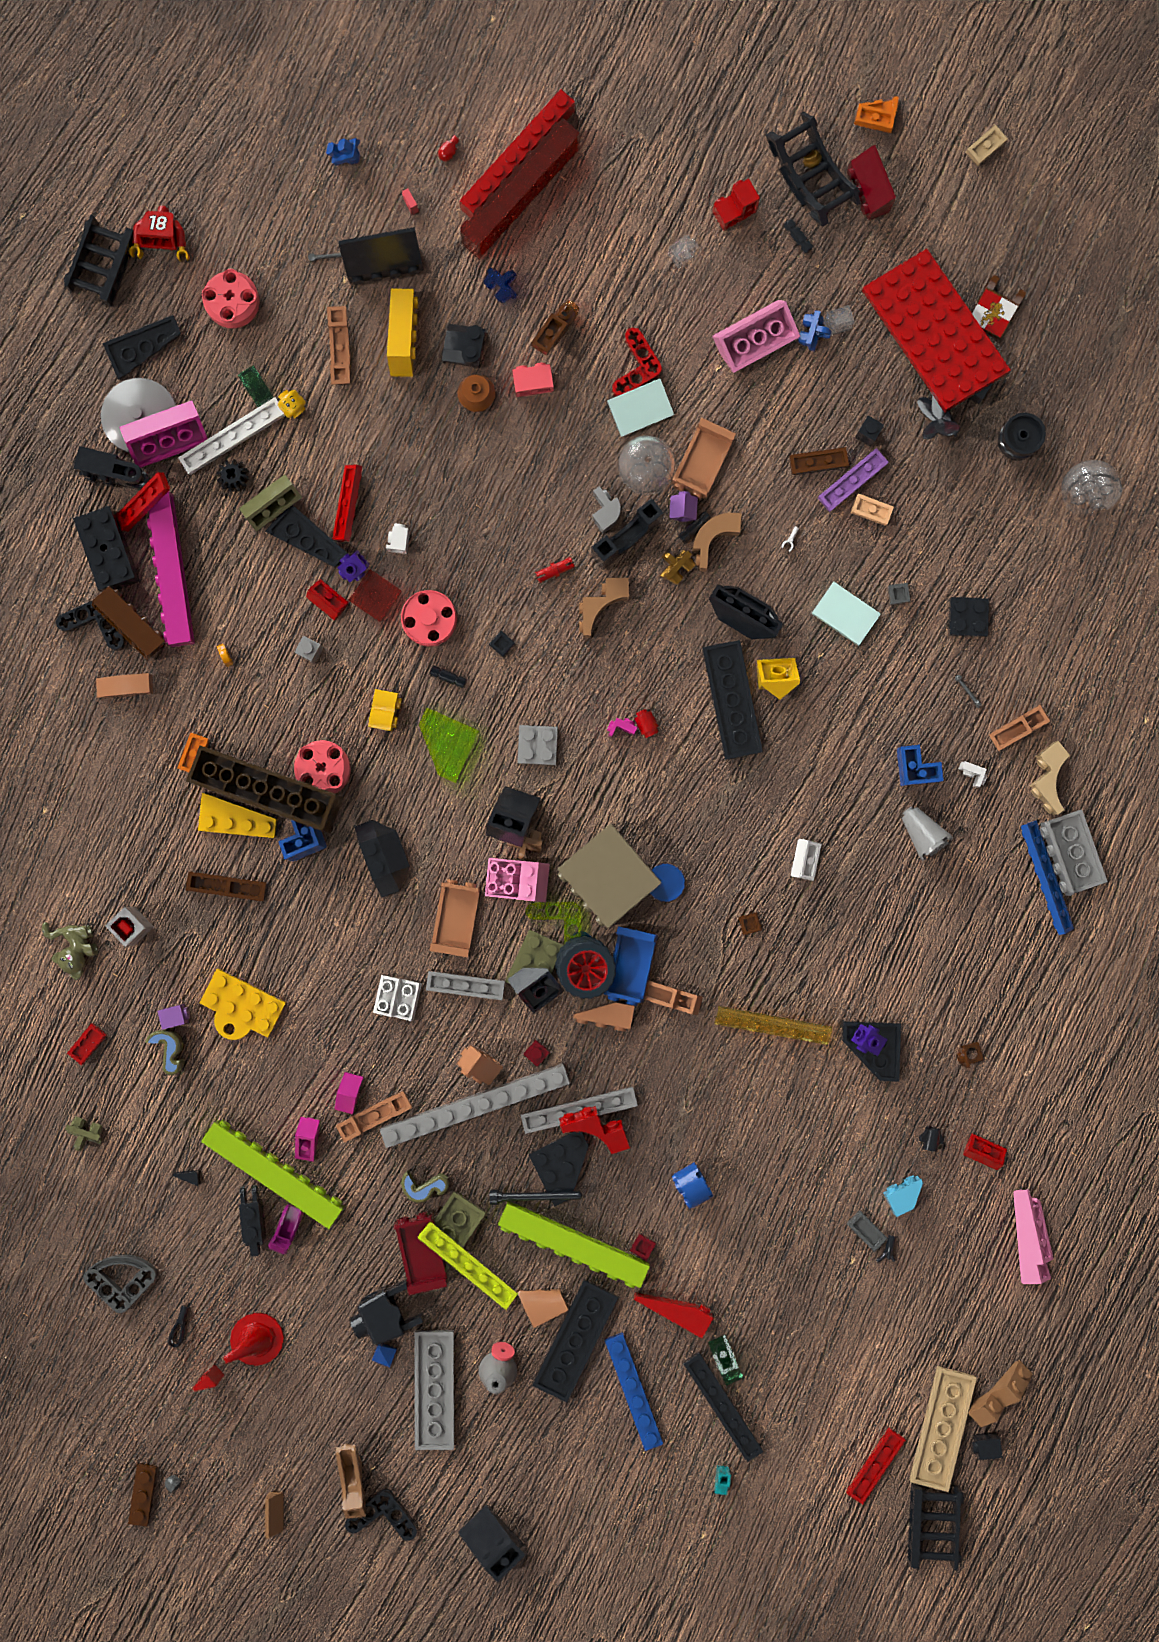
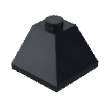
(535, 987)

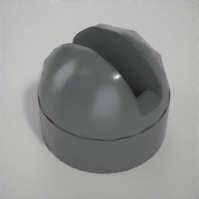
(172, 1483)

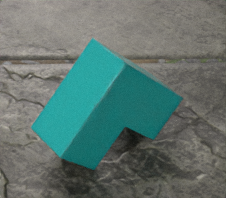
(722, 1480)

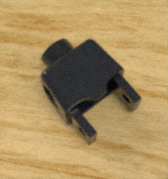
(381, 1316)

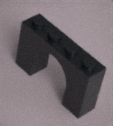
(611, 548)

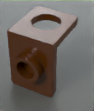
(962, 1055)

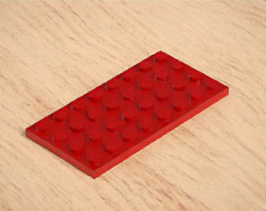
(936, 330)

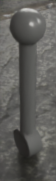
(312, 257)
(958, 678)

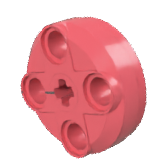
(231, 299)
(429, 618)
(322, 766)

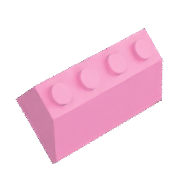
(756, 335)

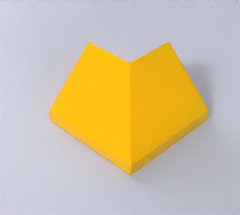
(778, 676)

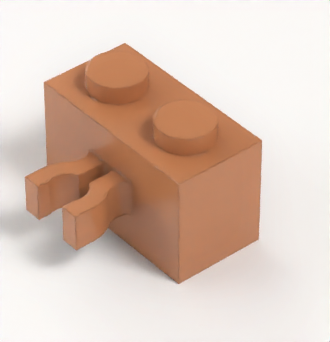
(479, 1065)

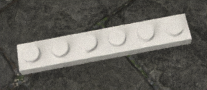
(231, 436)

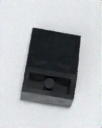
(512, 816)
(492, 1543)

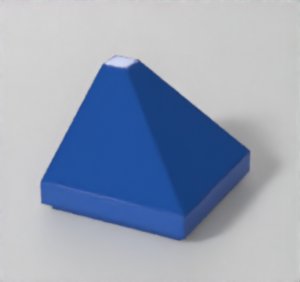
(384, 1354)

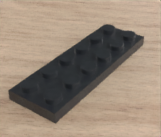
(732, 699)
(575, 1340)

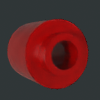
(646, 723)

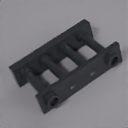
(113, 275)
(916, 1534)

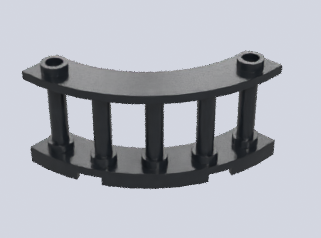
(796, 182)

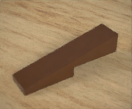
(225, 886)

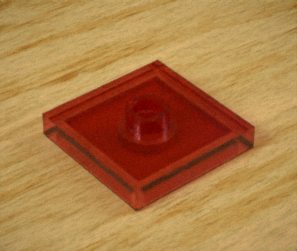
(375, 595)

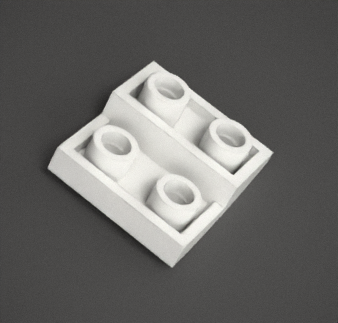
(397, 998)

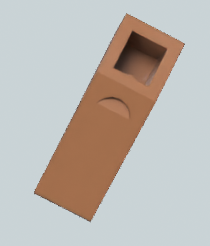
(612, 1014)

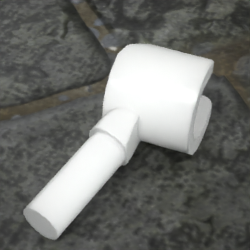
(790, 540)

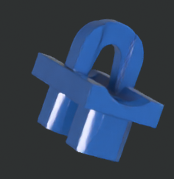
(344, 151)
(815, 323)

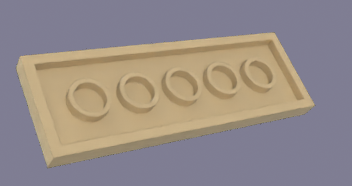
(942, 1429)

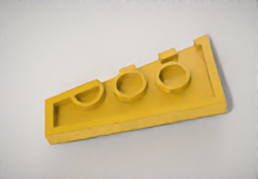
(228, 818)

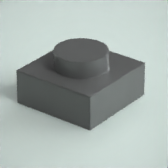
(898, 593)

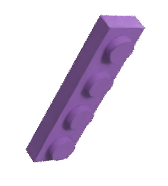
(853, 480)

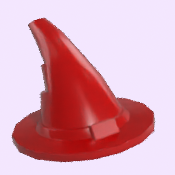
(255, 1340)

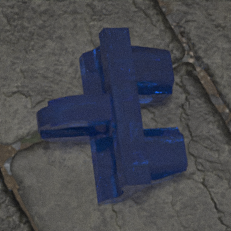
(494, 278)

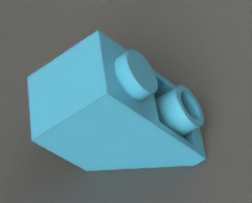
(903, 1196)

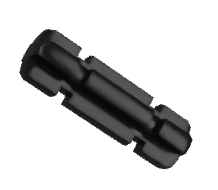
(798, 236)
(694, 527)
(448, 676)

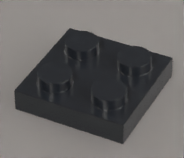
(968, 617)

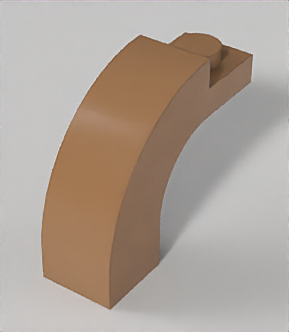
(718, 526)

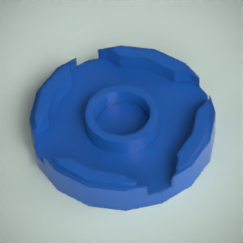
(671, 882)

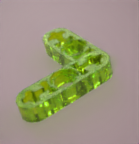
(568, 919)

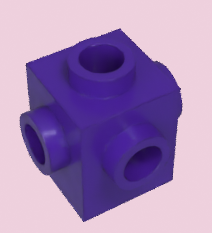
(356, 561)
(869, 1039)

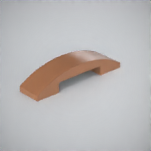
(339, 345)
(374, 1116)

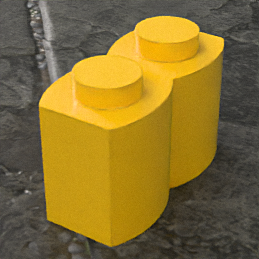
(384, 710)

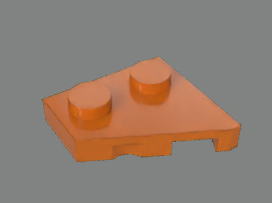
(877, 115)

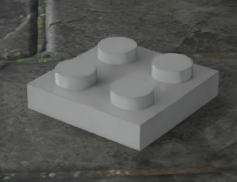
(537, 745)

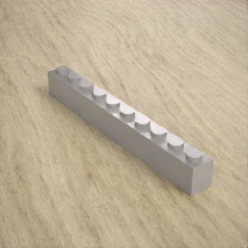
(474, 1105)

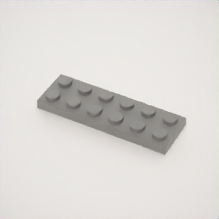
(434, 1389)

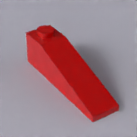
(685, 1314)

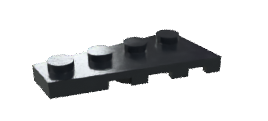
(139, 345)
(304, 535)

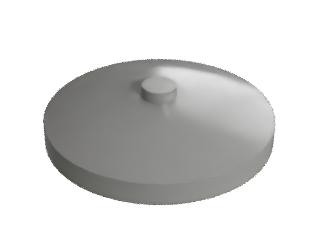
(131, 402)

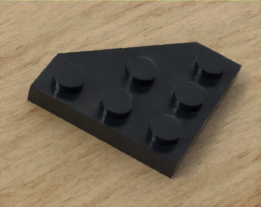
(885, 1065)
(560, 1163)

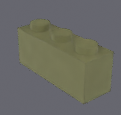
(270, 502)

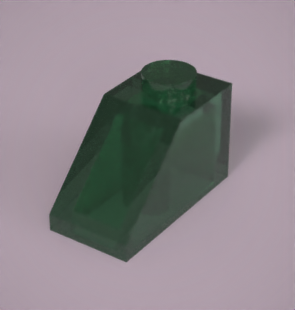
(725, 1360)

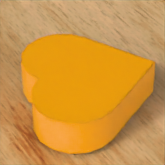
(224, 655)

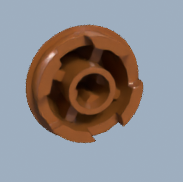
(476, 393)

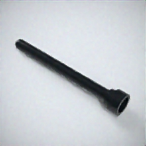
(498, 1196)

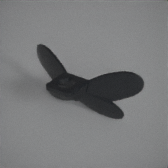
(941, 422)

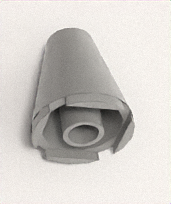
(924, 832)
(497, 1374)

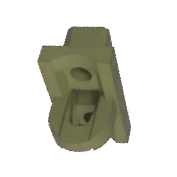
(76, 1129)

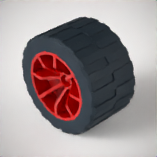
(585, 967)

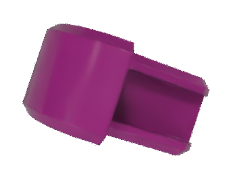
(286, 1229)

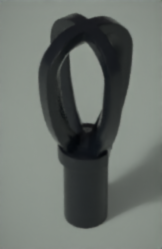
(180, 1320)

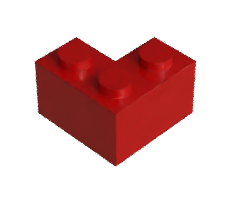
(738, 206)

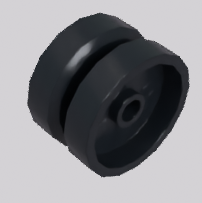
(1021, 436)

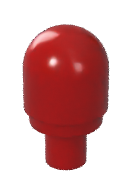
(448, 149)

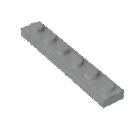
(604, 1103)

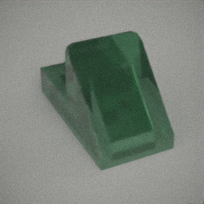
(255, 386)

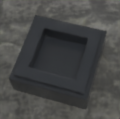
(502, 643)

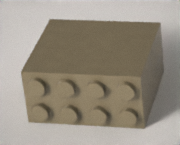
(608, 876)

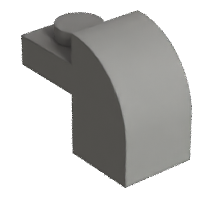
(609, 513)

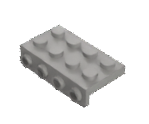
(1073, 852)

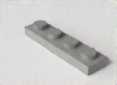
(465, 985)

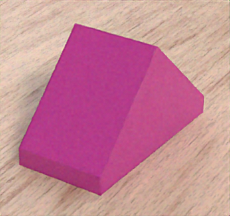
(348, 1093)

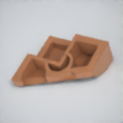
(542, 1305)

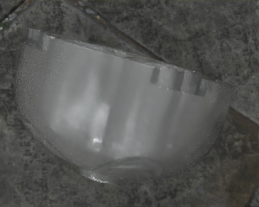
(644, 476)
(1093, 482)

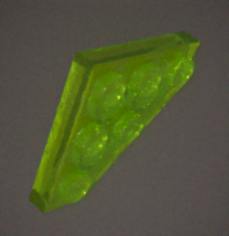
(447, 743)

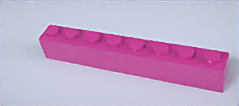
(171, 573)

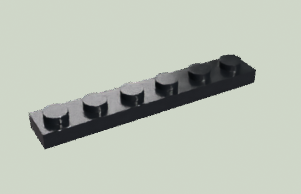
(723, 1407)

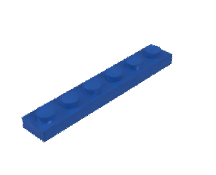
(1047, 877)
(633, 1391)

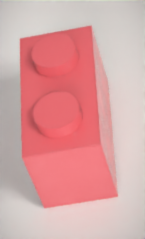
(533, 379)

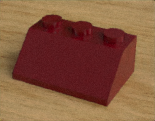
(873, 183)

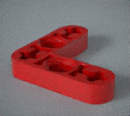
(642, 370)

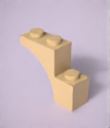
(1045, 786)

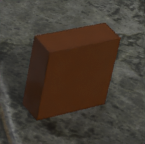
(749, 923)

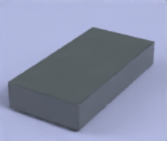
(866, 1230)

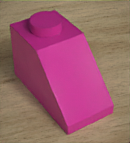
(307, 1139)

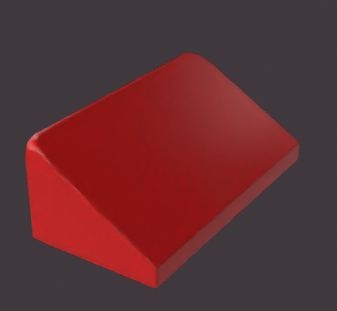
(326, 599)
(985, 1152)
(209, 1379)

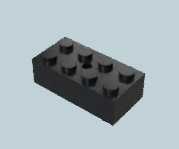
(115, 565)

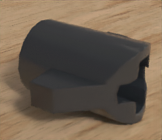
(931, 1138)

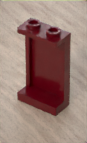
(422, 1265)

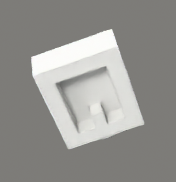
(971, 770)

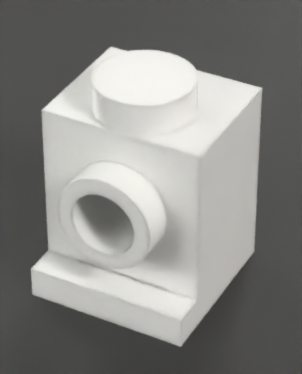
(399, 539)

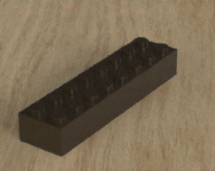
(265, 789)

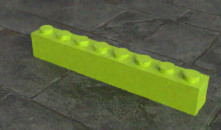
(272, 1173)
(573, 1244)

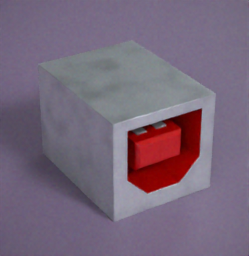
(129, 926)

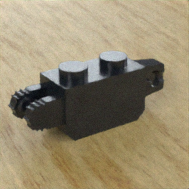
(252, 1220)

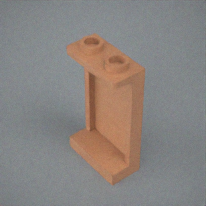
(703, 459)
(455, 918)

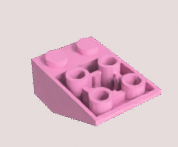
(517, 880)

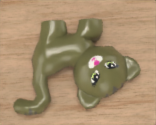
(72, 958)

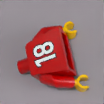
(158, 231)

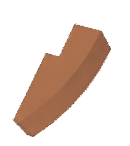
(124, 685)
(1019, 727)
(673, 998)

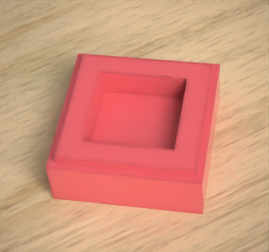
(410, 202)

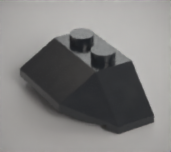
(744, 612)
(383, 856)

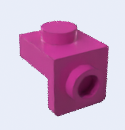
(626, 726)

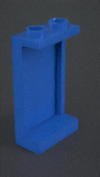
(633, 964)

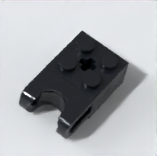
(108, 469)

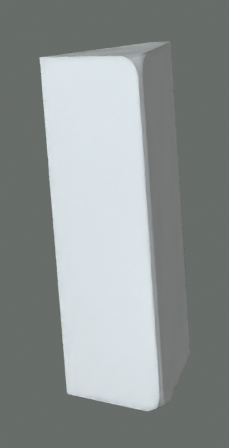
(806, 859)

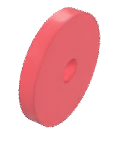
(497, 1353)

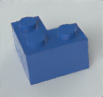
(913, 771)
(303, 843)

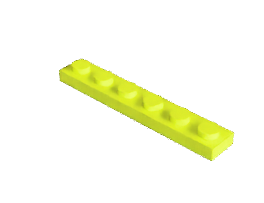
(467, 1265)

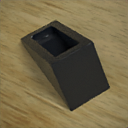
(189, 1176)

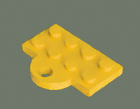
(241, 1006)

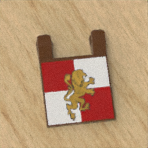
(994, 310)

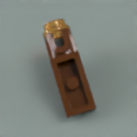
(555, 327)

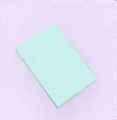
(640, 407)
(846, 613)

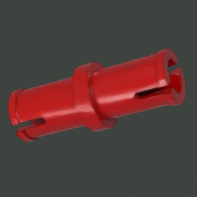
(554, 569)

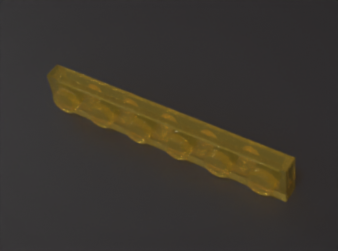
(773, 1025)

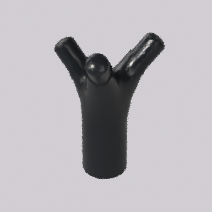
(888, 1251)

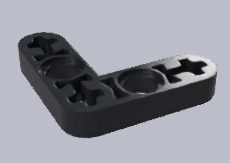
(100, 620)
(386, 1509)

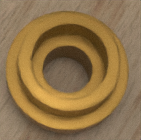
(812, 159)

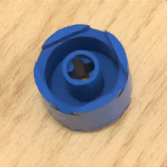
(692, 1185)

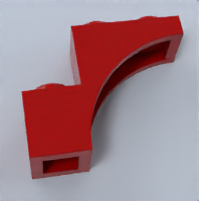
(589, 1121)

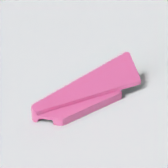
(1032, 1239)

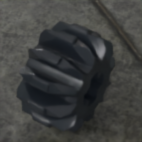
(236, 469)

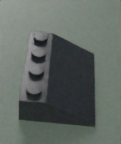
(381, 256)

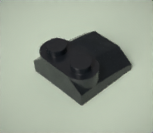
(464, 345)

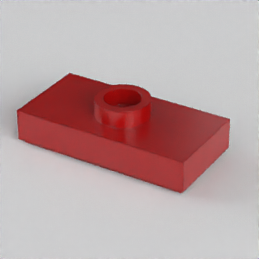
(87, 1044)

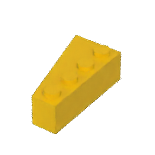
(402, 332)

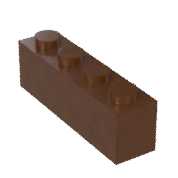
(128, 622)

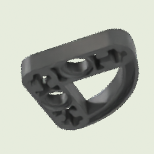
(124, 1293)

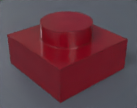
(536, 1053)
(642, 1246)

